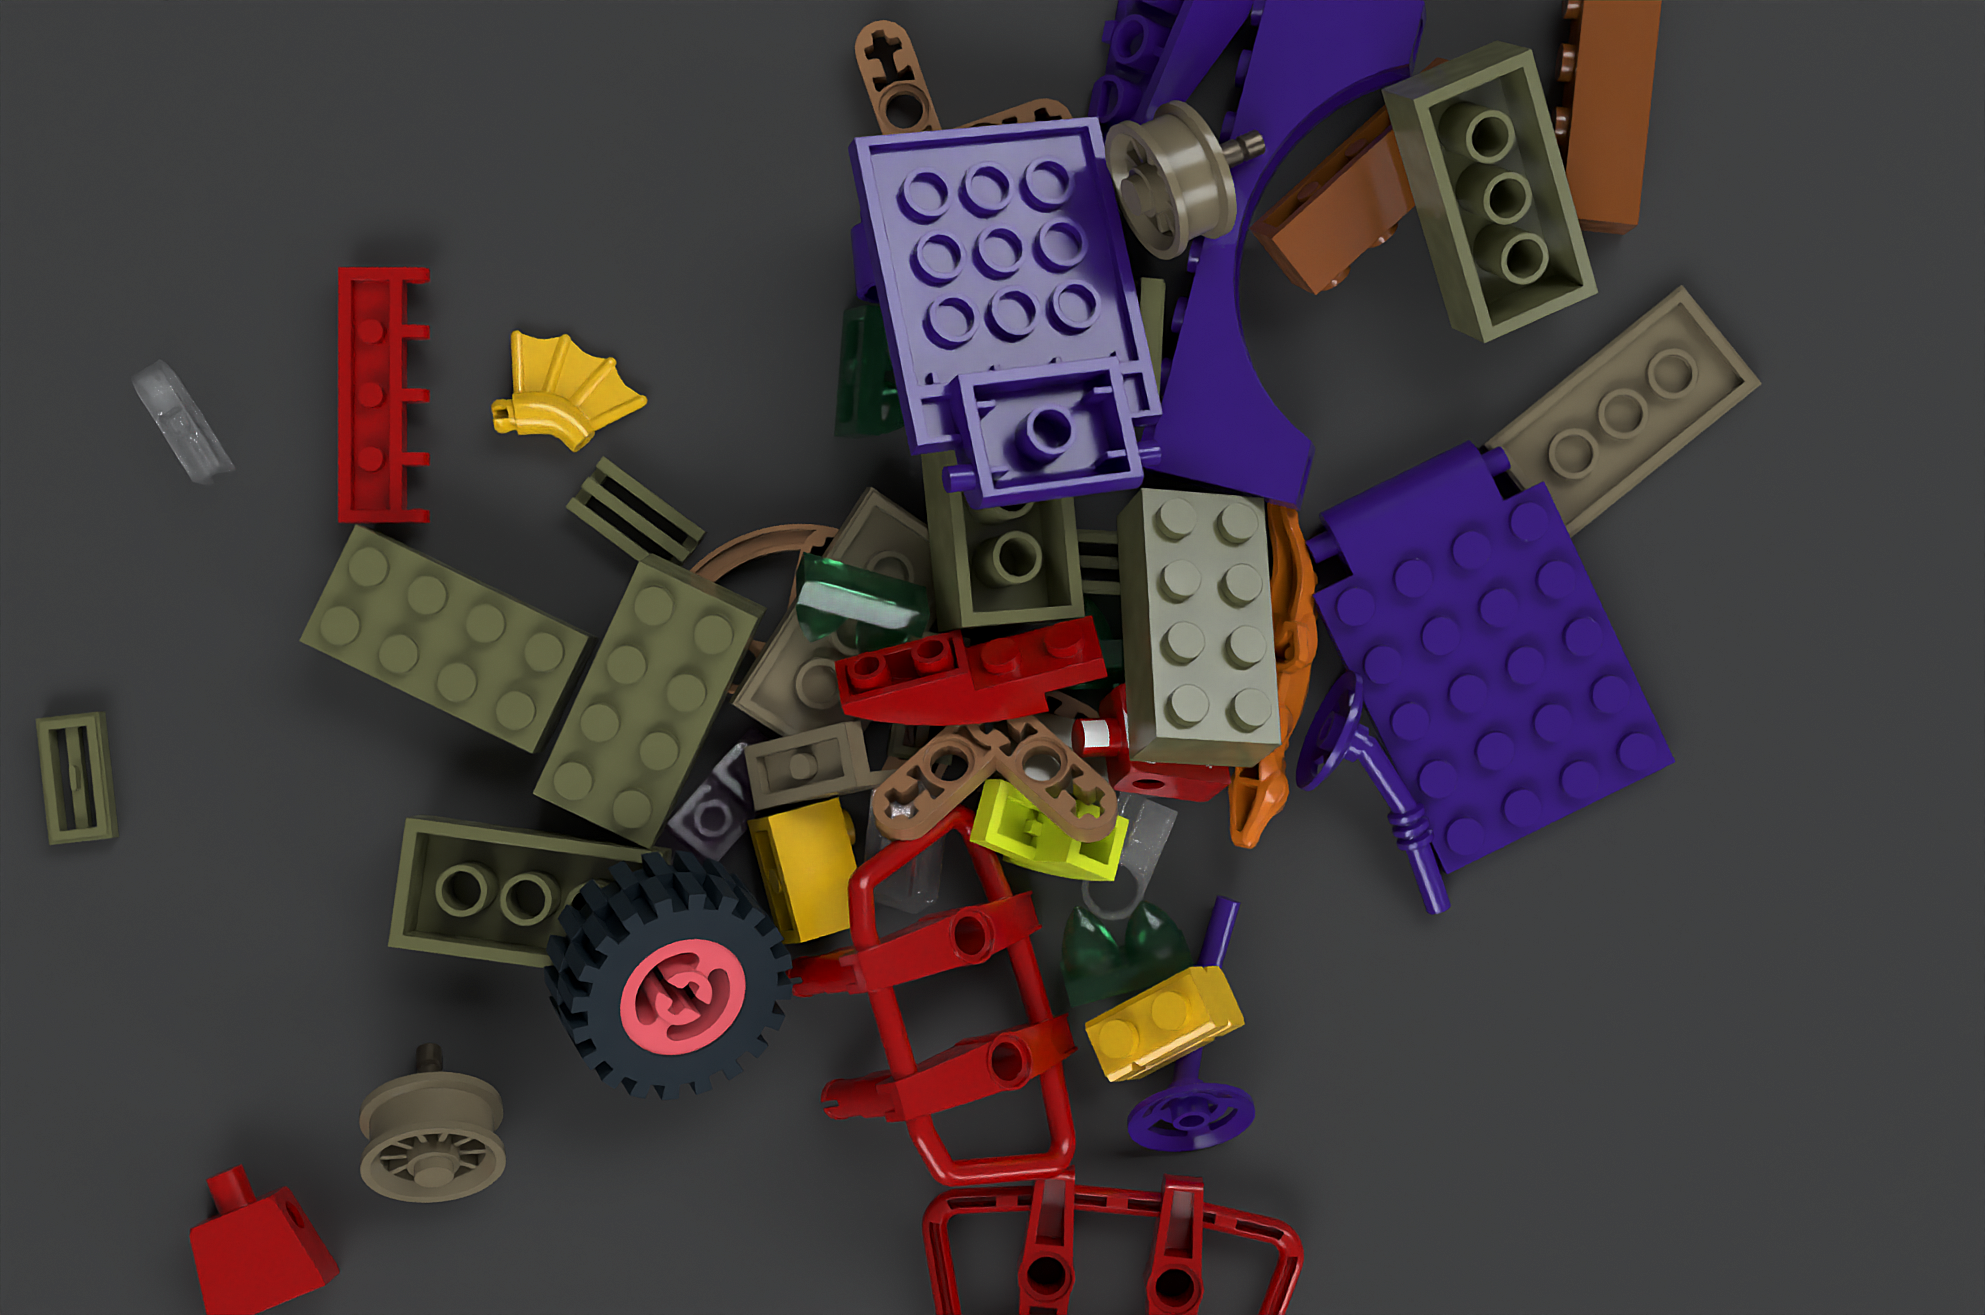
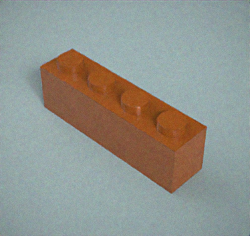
(1606, 107)
(1340, 207)

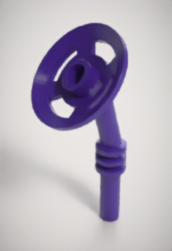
(1339, 736)
(1188, 1097)

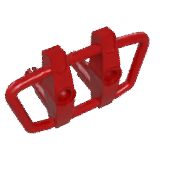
(974, 1064)
(1050, 1233)

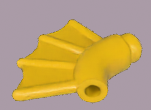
(562, 391)

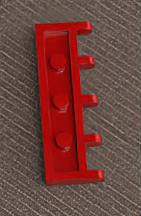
(376, 395)

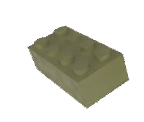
(1490, 190)
(1000, 561)
(1197, 629)
(449, 639)
(649, 700)
(495, 886)

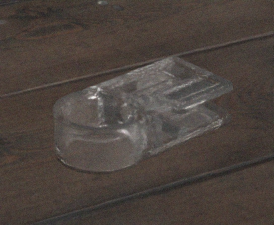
(181, 422)
(1142, 847)

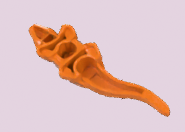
(1263, 790)

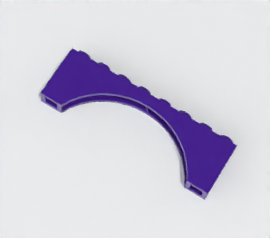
(1303, 67)

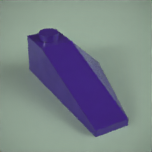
(1160, 54)

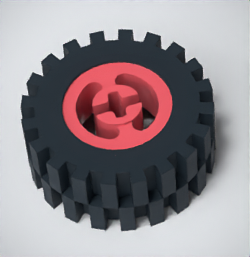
(699, 933)

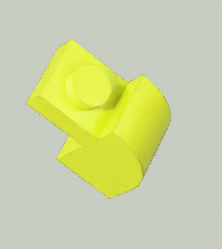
(1031, 840)

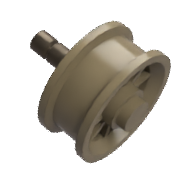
(1176, 177)
(431, 1134)

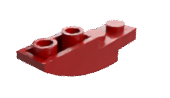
(953, 684)

